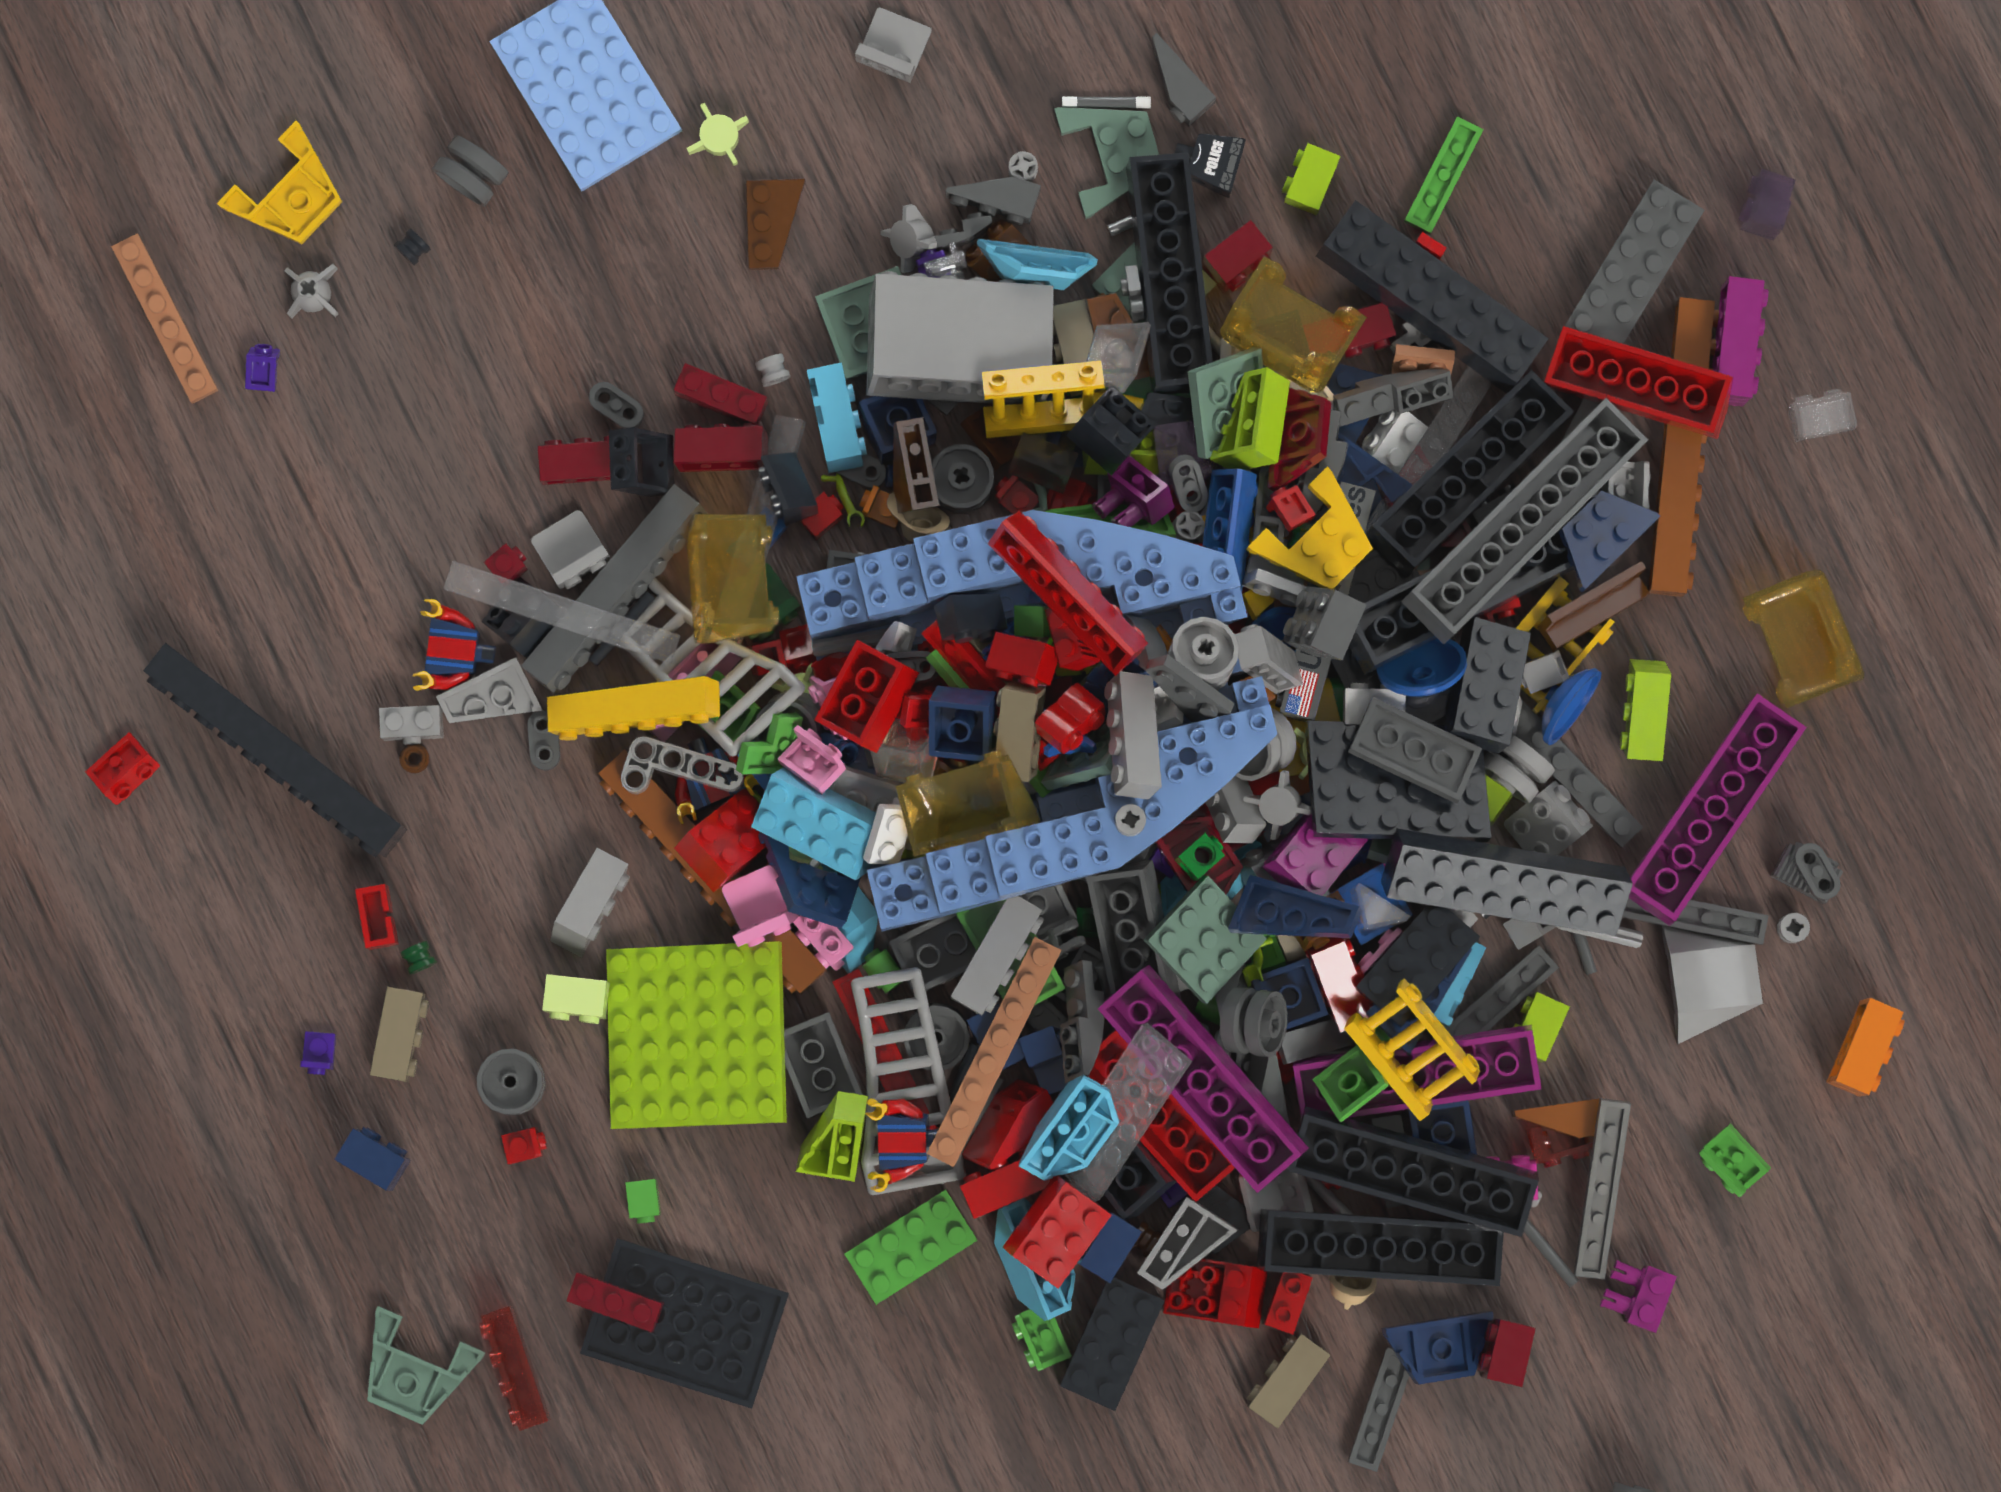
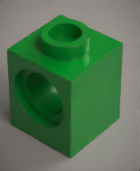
(1189, 863)

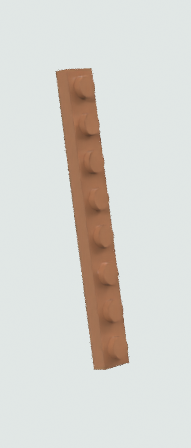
(994, 1051)

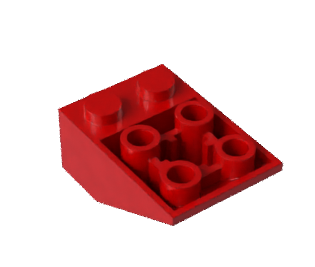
(1007, 1124)
(1218, 1293)

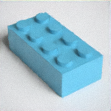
(816, 823)

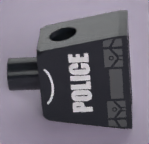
(1214, 161)

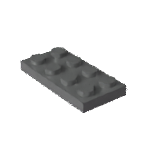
(1415, 750)

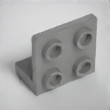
(893, 44)

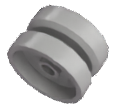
(1206, 649)
(1274, 755)
(1517, 767)

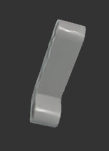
(683, 770)

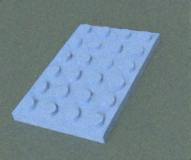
(585, 88)

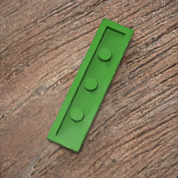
(1443, 175)

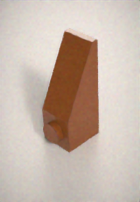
(1571, 1119)

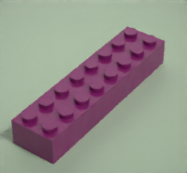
(1714, 809)
(1504, 1058)
(1213, 1086)

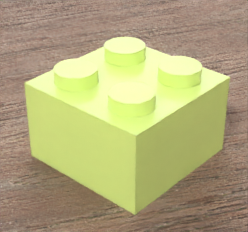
(576, 997)

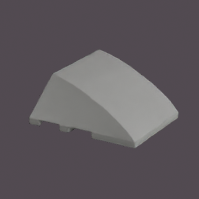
(1709, 979)

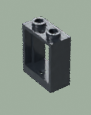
(655, 449)

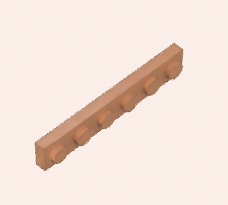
(164, 318)

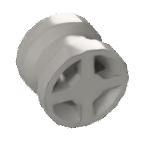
(1022, 161)
(772, 370)
(1192, 523)
(1127, 823)
(1786, 928)

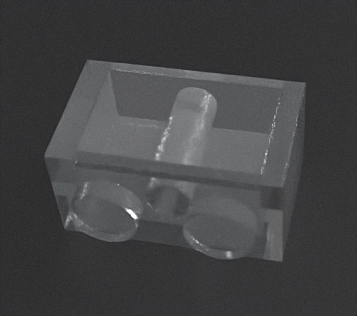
(1822, 415)

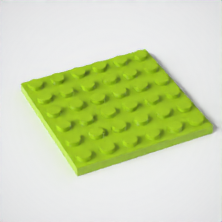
(696, 1035)

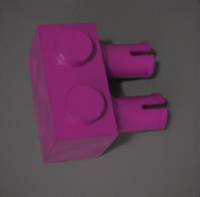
(1138, 489)
(1649, 1299)

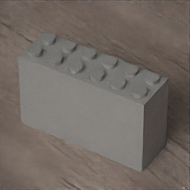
(943, 332)

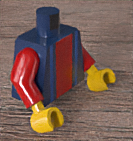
(451, 649)
(696, 797)
(902, 1140)

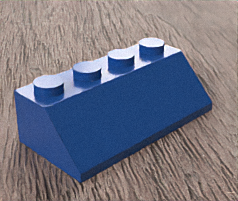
(1230, 514)

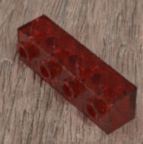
(515, 1367)

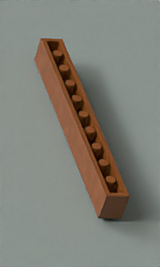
(1681, 461)
(661, 820)

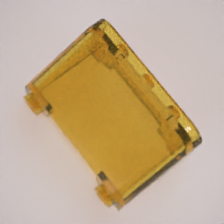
(1291, 331)
(729, 577)
(1805, 637)
(965, 804)

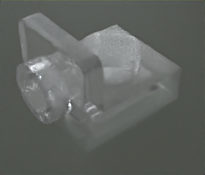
(947, 265)

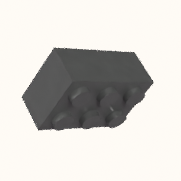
(1323, 622)
(818, 1064)

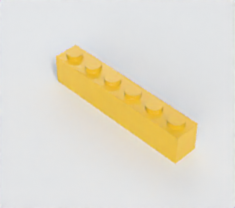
(633, 707)

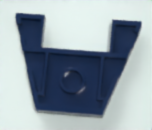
(1360, 469)
(810, 890)

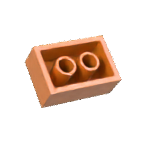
(1866, 1047)

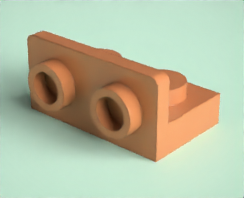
(1421, 358)

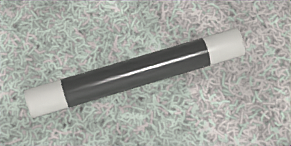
(1106, 102)

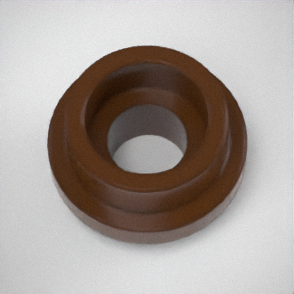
(405, 755)

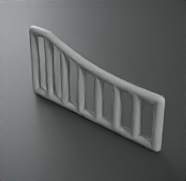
(750, 658)
(874, 1070)

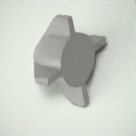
(910, 237)
(311, 291)
(1279, 804)

